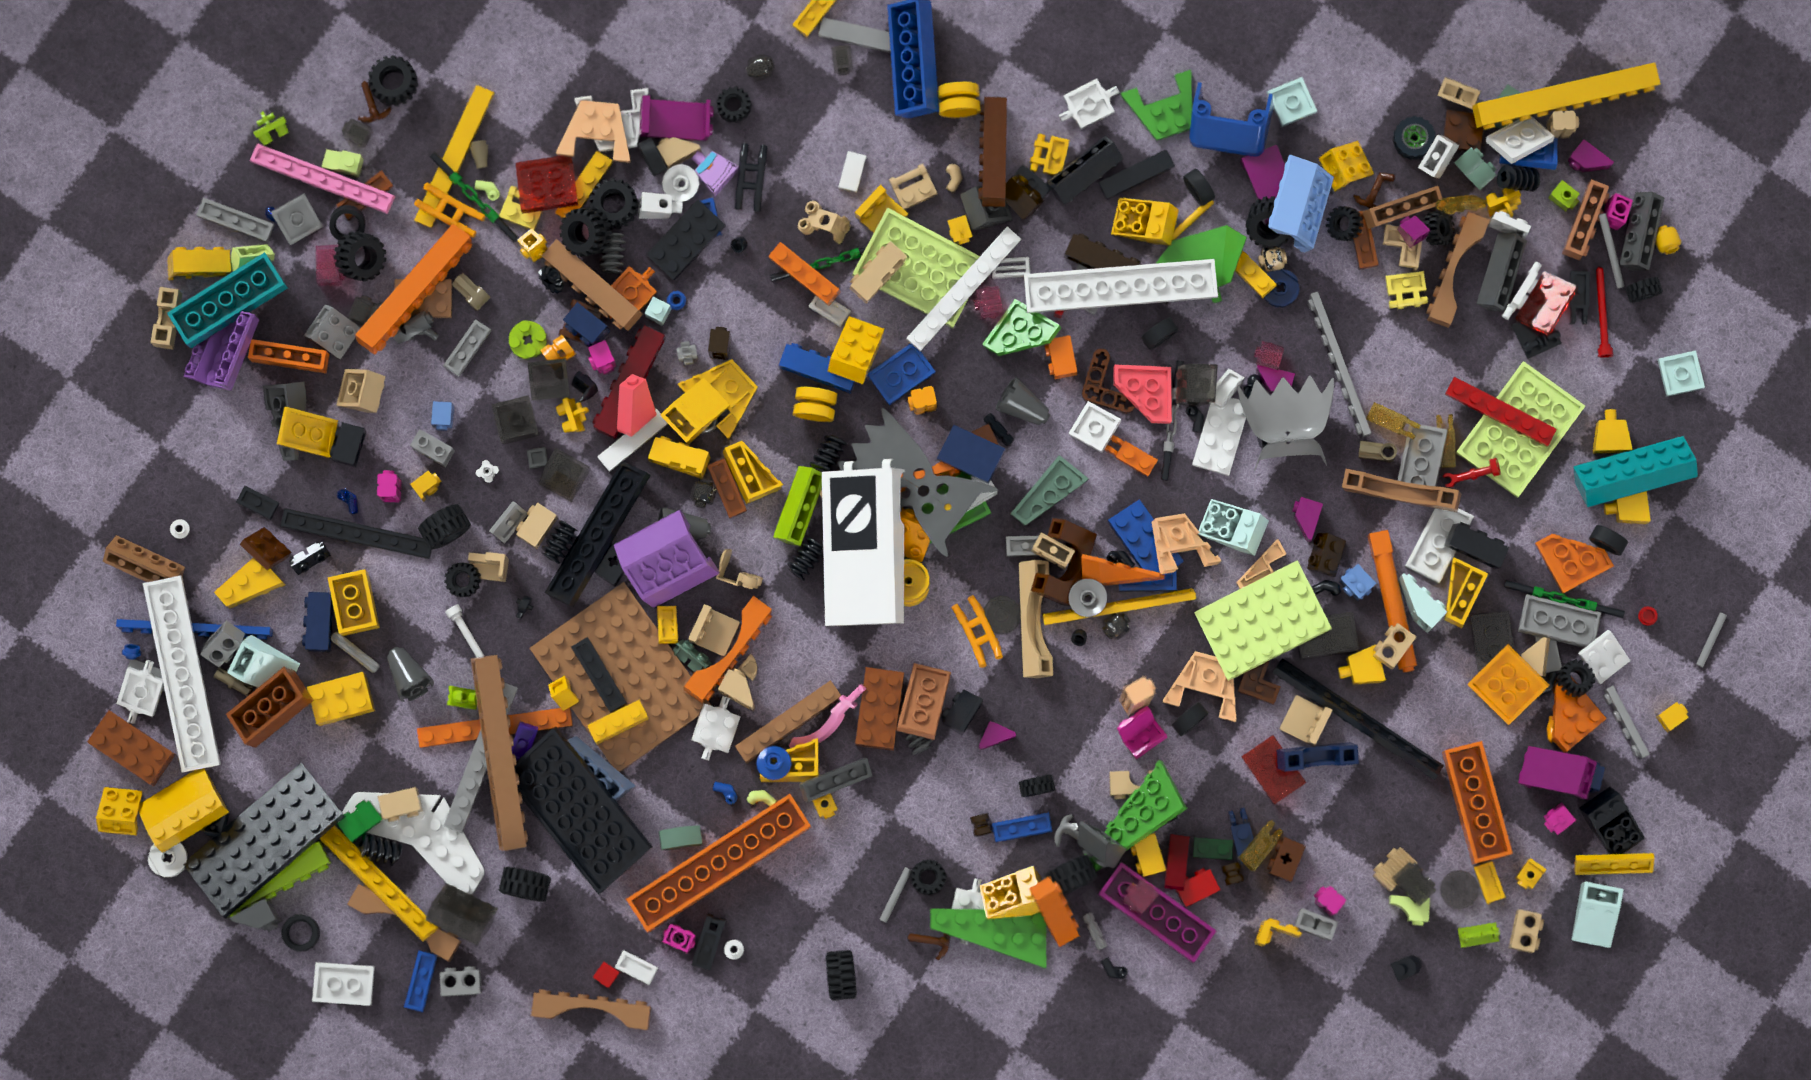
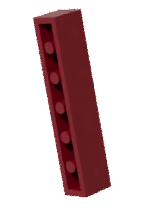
(639, 363)

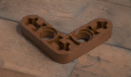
(1097, 385)

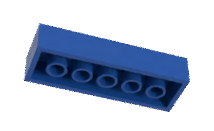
(913, 58)

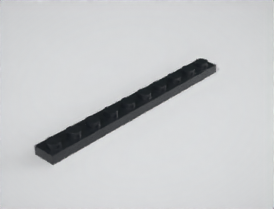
(1358, 719)

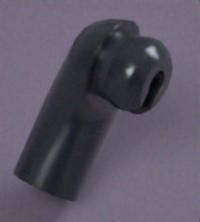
(1197, 418)
(1120, 557)
(1327, 585)
(1551, 680)
(1114, 971)

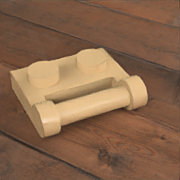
(916, 192)

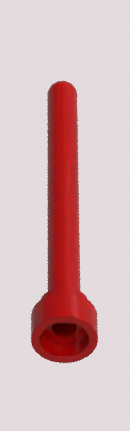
(1605, 349)

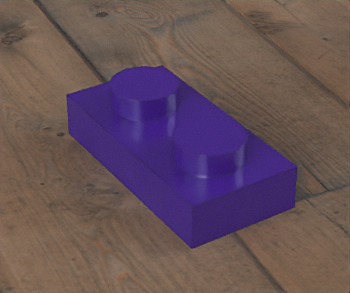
(523, 739)

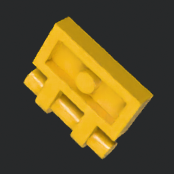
(1055, 156)

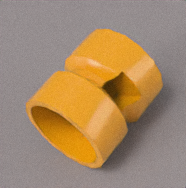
(559, 343)

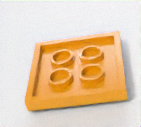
(1508, 684)

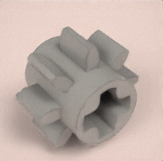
(687, 353)

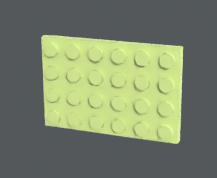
(930, 266)
(1516, 453)
(1263, 620)

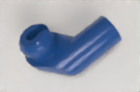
(727, 790)

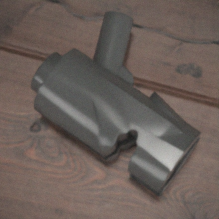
(416, 325)

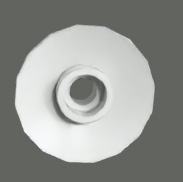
(673, 178)

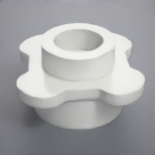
(482, 471)

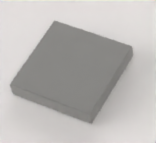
(297, 219)

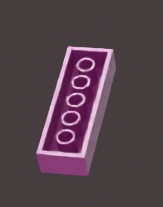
(1162, 918)

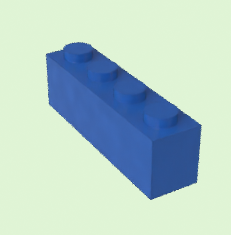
(813, 367)

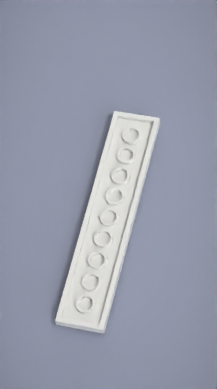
(1120, 286)
(181, 674)

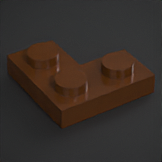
(1254, 685)

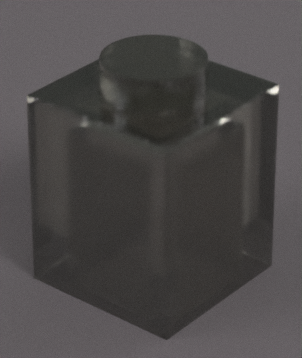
(842, 60)
(357, 132)

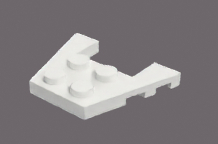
(630, 121)

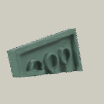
(1051, 488)

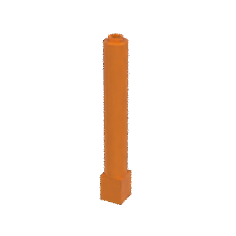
(1391, 594)

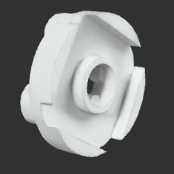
(165, 868)

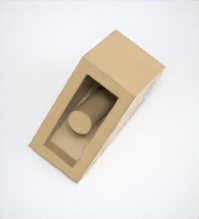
(676, 151)
(1537, 656)

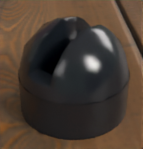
(739, 246)
(1079, 637)

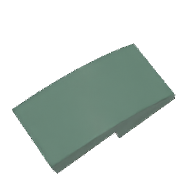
(680, 837)

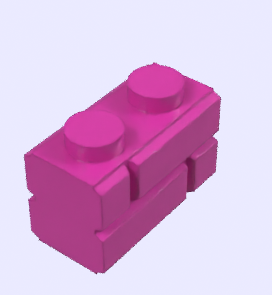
(389, 487)
(1329, 900)

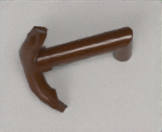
(373, 111)
(1370, 200)
(941, 941)

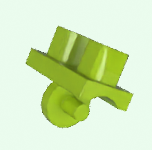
(263, 133)
(462, 698)

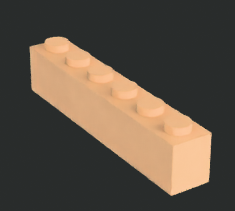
(1137, 695)

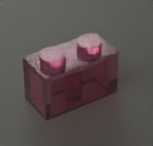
(326, 271)

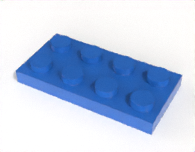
(1136, 532)

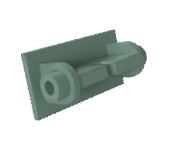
(685, 651)

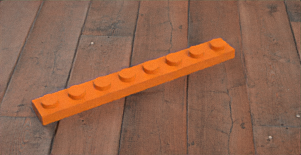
(470, 730)

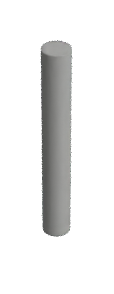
(1711, 640)
(895, 895)

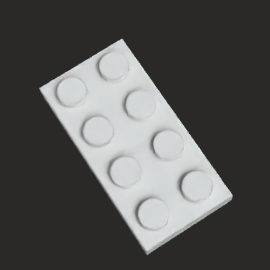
(1220, 437)

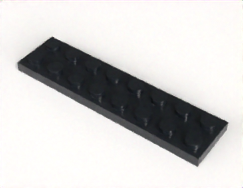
(597, 534)

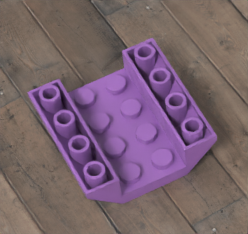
(222, 354)
(664, 560)

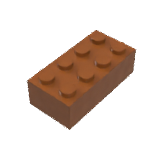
(269, 707)
(879, 709)
(131, 748)

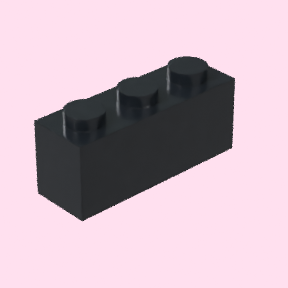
(1476, 545)

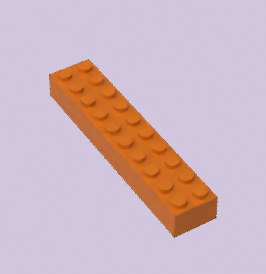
(718, 863)

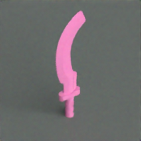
(835, 719)

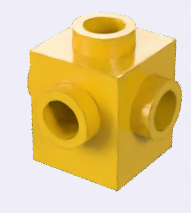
(532, 245)

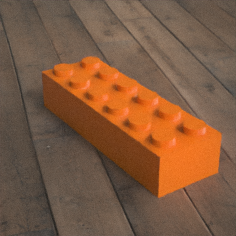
(1477, 802)

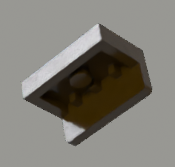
(1326, 554)

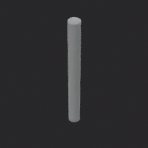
(1611, 250)

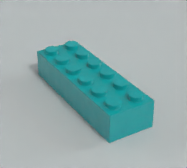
(225, 299)
(1635, 471)

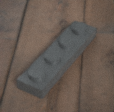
(835, 779)

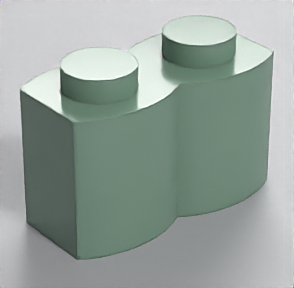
(1476, 168)

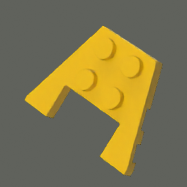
(733, 386)

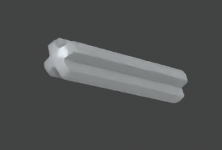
(355, 652)

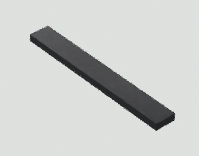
(355, 533)

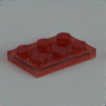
(1546, 303)
(1264, 767)

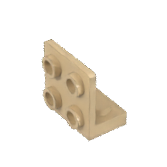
(713, 631)
(1305, 720)

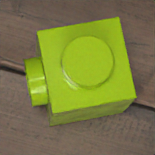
(1564, 196)

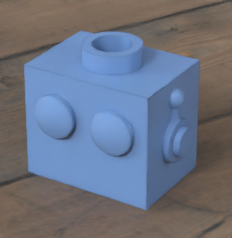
(1357, 582)

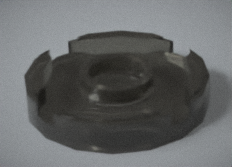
(1002, 614)
(1459, 889)

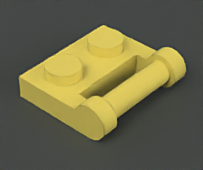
(512, 212)

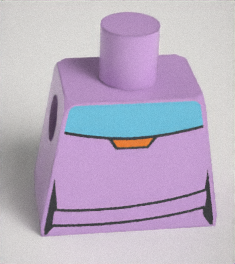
(714, 171)

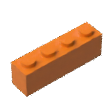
(804, 274)
(288, 356)
(1054, 911)

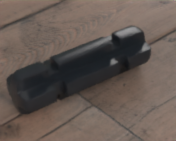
(998, 429)

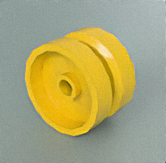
(959, 99)
(815, 404)
(919, 588)

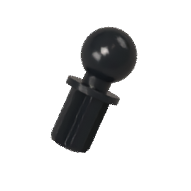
(1250, 382)

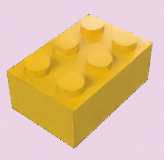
(855, 350)
(353, 602)
(341, 698)

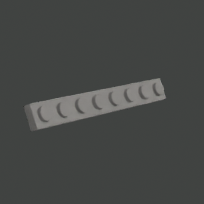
(1341, 373)
(473, 777)

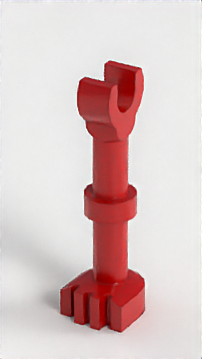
(1494, 468)

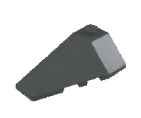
(280, 396)

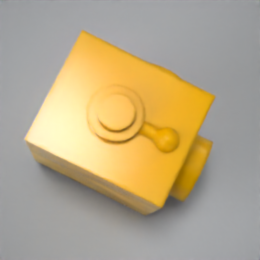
(960, 229)

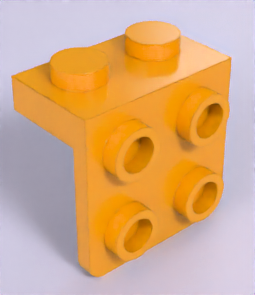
(915, 538)

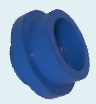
(676, 294)
(131, 651)

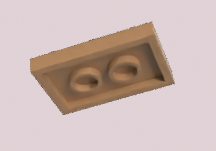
(437, 303)

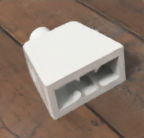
(650, 207)

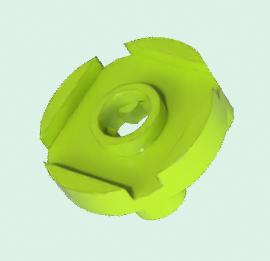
(523, 330)

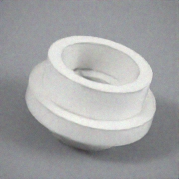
(183, 533)
(738, 954)

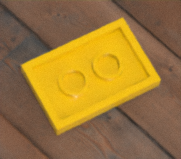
(307, 432)

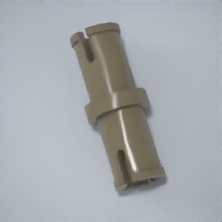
(233, 682)

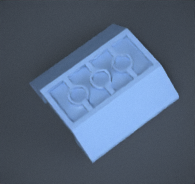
(1301, 202)

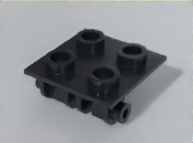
(1533, 341)

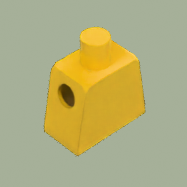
(1611, 435)
(1630, 509)
(1363, 668)

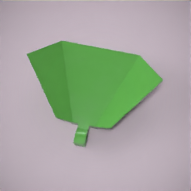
(1221, 244)

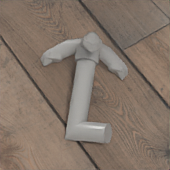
(1067, 828)

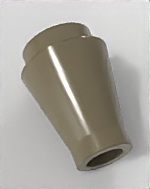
(480, 153)

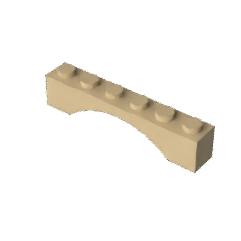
(1035, 655)

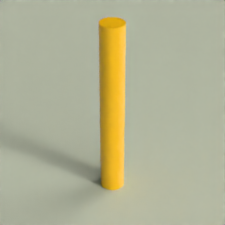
(1193, 217)

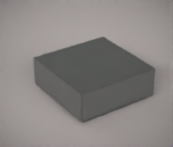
(537, 457)

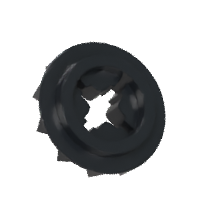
(551, 279)

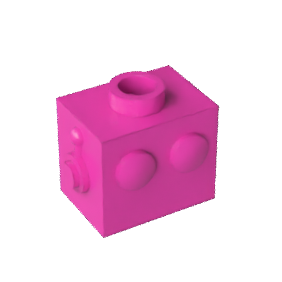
(1617, 210)
(1558, 818)
(674, 932)

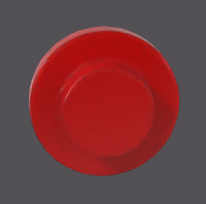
(1647, 616)

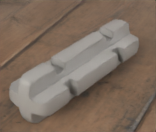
(1095, 931)

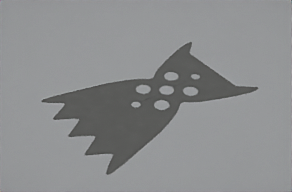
(895, 443)

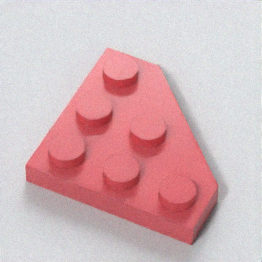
(1146, 389)

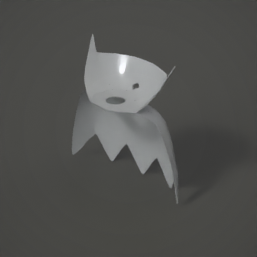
(1286, 410)

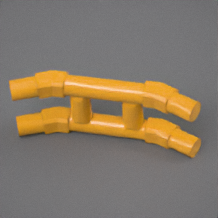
(445, 198)
(968, 625)

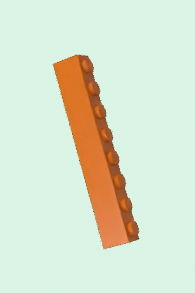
(414, 289)

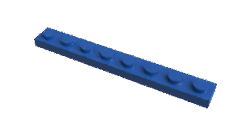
(203, 630)

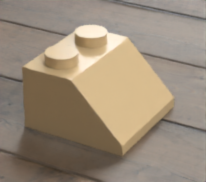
(361, 390)
(737, 688)

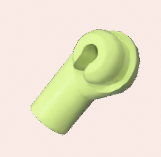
(490, 189)
(760, 795)

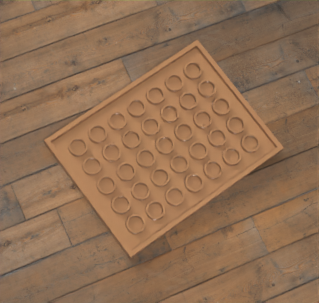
(636, 663)

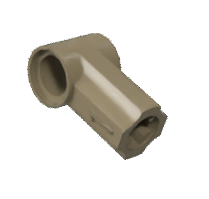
(474, 295)
(1374, 451)

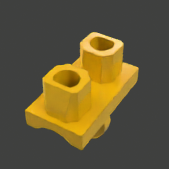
(1505, 204)
(575, 415)

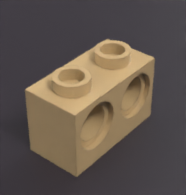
(1459, 92)
(1397, 648)
(1520, 929)

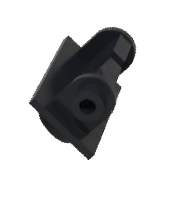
(302, 562)

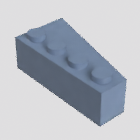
(611, 778)

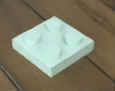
(1292, 102)
(1681, 373)

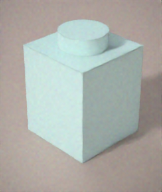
(658, 311)

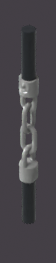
(1169, 445)

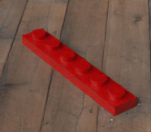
(1500, 411)

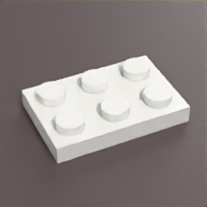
(1519, 139)
(343, 984)

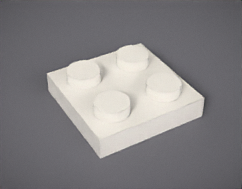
(1503, 223)
(1095, 427)
(1604, 656)

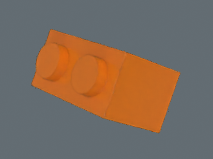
(1061, 357)

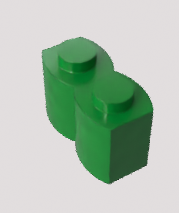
(360, 821)

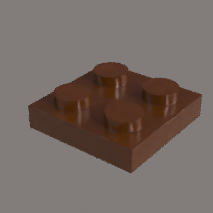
(1462, 130)
(265, 548)

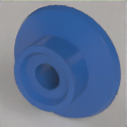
(777, 770)

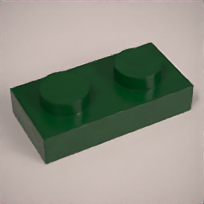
(1212, 848)

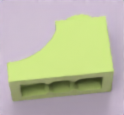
(343, 162)
(245, 254)
(1416, 914)

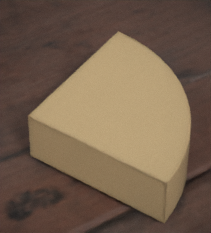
(749, 667)

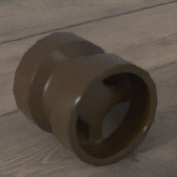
(979, 820)
(1233, 874)

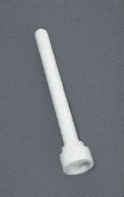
(455, 614)

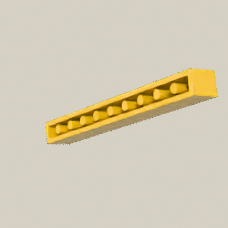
(1564, 95)

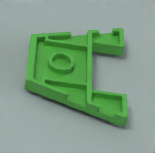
(1167, 115)

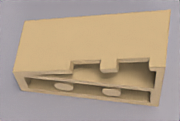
(877, 272)

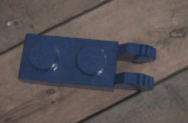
(1241, 833)

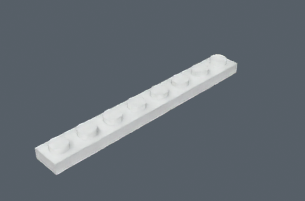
(963, 289)

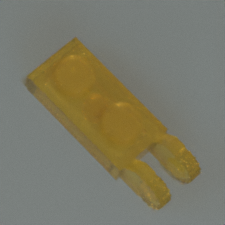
(1460, 203)
(1391, 420)
(1449, 454)
(1260, 846)

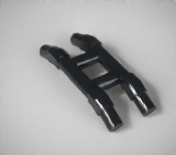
(741, 184)

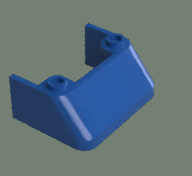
(1229, 134)

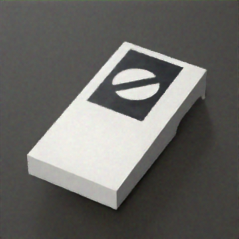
(863, 546)

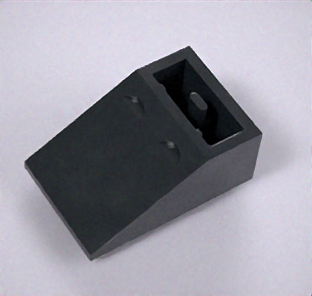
(1612, 821)

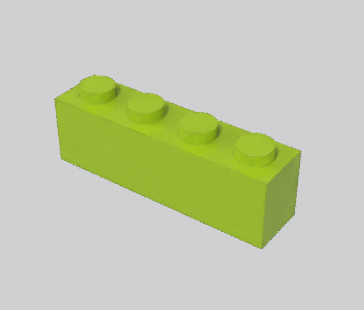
(799, 506)

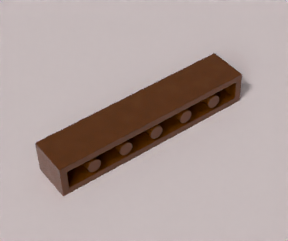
(994, 151)

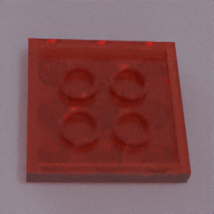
(546, 184)

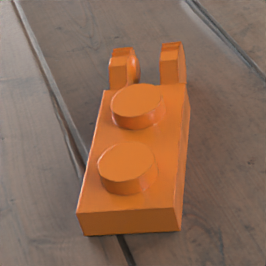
(1132, 456)

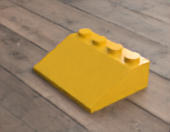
(181, 809)

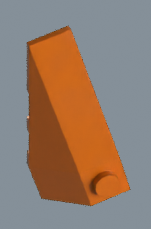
(1115, 574)

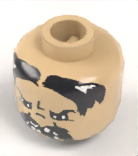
(1272, 259)

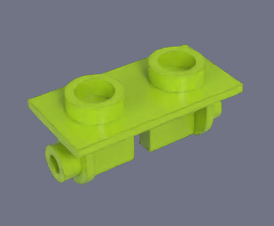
(1478, 934)

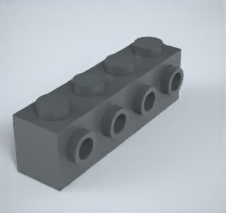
(1642, 231)
(1501, 272)

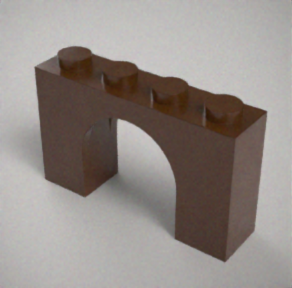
(1077, 539)

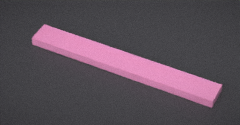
(322, 178)

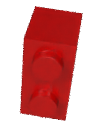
(1198, 887)

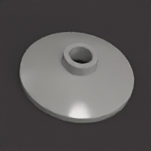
(1085, 588)

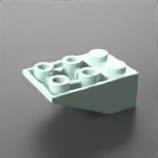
(1233, 526)
(1422, 607)
(258, 662)
(1597, 914)

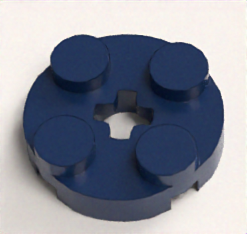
(1291, 288)

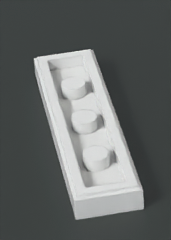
(628, 445)

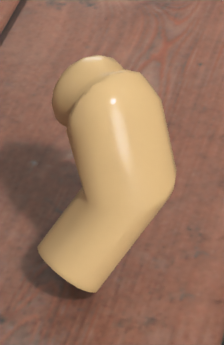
(956, 177)

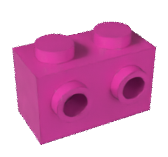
(601, 358)

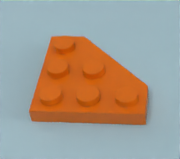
(1572, 560)
(1573, 718)

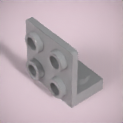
(332, 331)

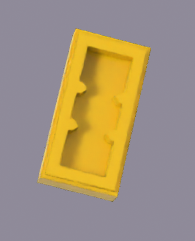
(667, 624)
(1489, 882)

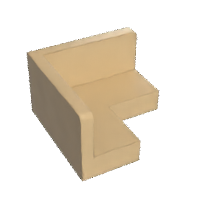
(1409, 256)
(490, 565)

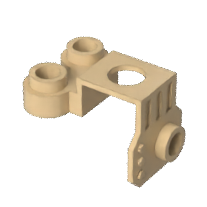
(837, 225)
(745, 579)

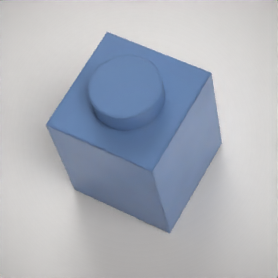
(442, 415)

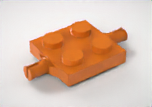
(635, 287)

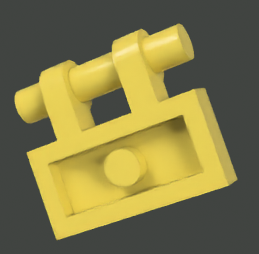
(1406, 284)

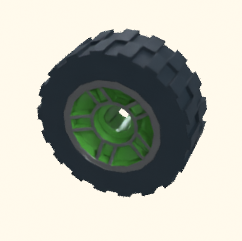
(1409, 128)

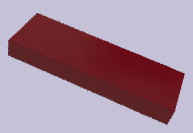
(1177, 862)

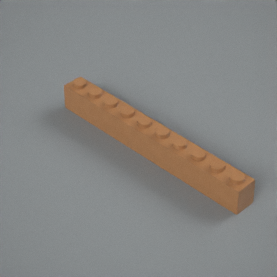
(498, 752)

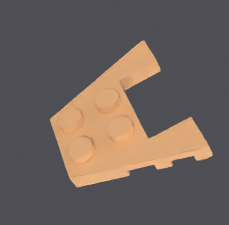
(596, 122)
(1177, 535)
(1262, 566)
(1205, 676)

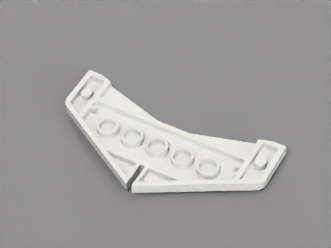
(440, 846)

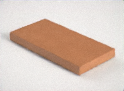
(924, 701)

